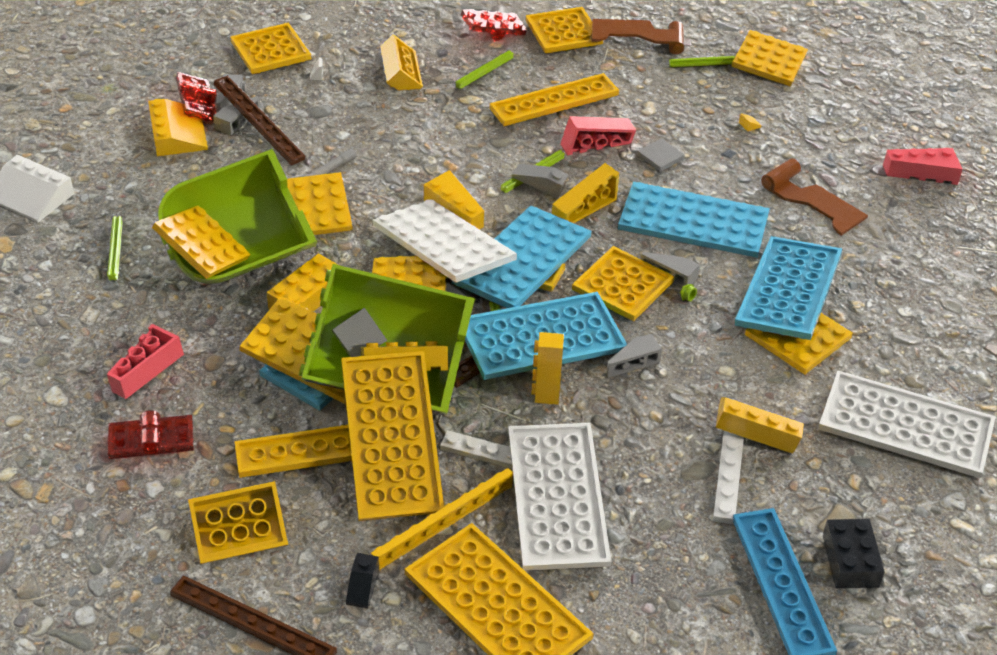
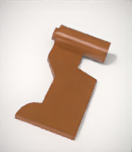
(640, 28)
(842, 213)

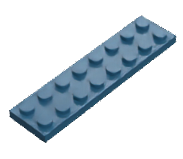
(783, 584)

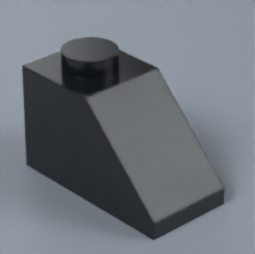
(362, 580)

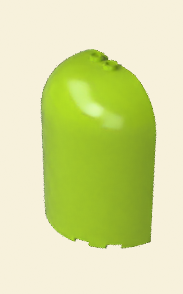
(249, 203)

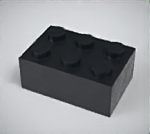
(853, 553)

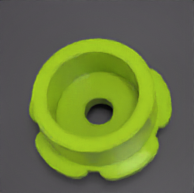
(688, 292)

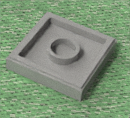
(660, 155)
(357, 332)

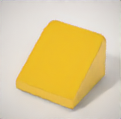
(748, 122)

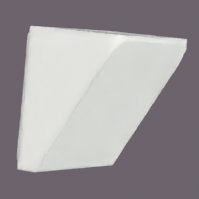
(317, 70)

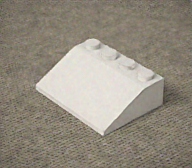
(32, 188)

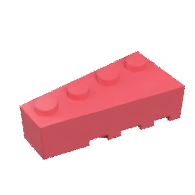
(596, 133)
(923, 163)
(145, 361)

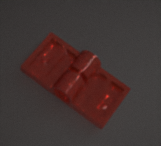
(494, 23)
(196, 96)
(150, 435)

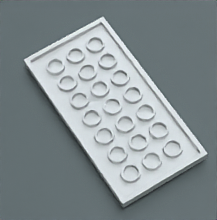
(444, 240)
(908, 423)
(558, 497)

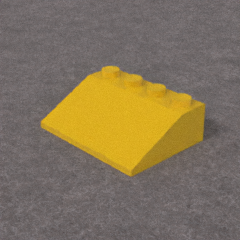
(174, 130)
(237, 522)

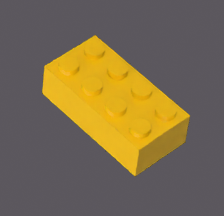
(303, 284)

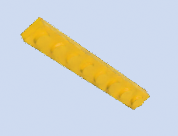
(443, 518)

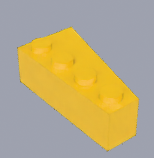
(589, 195)
(453, 196)
(435, 355)
(548, 368)

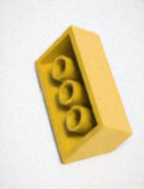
(400, 65)
(759, 425)

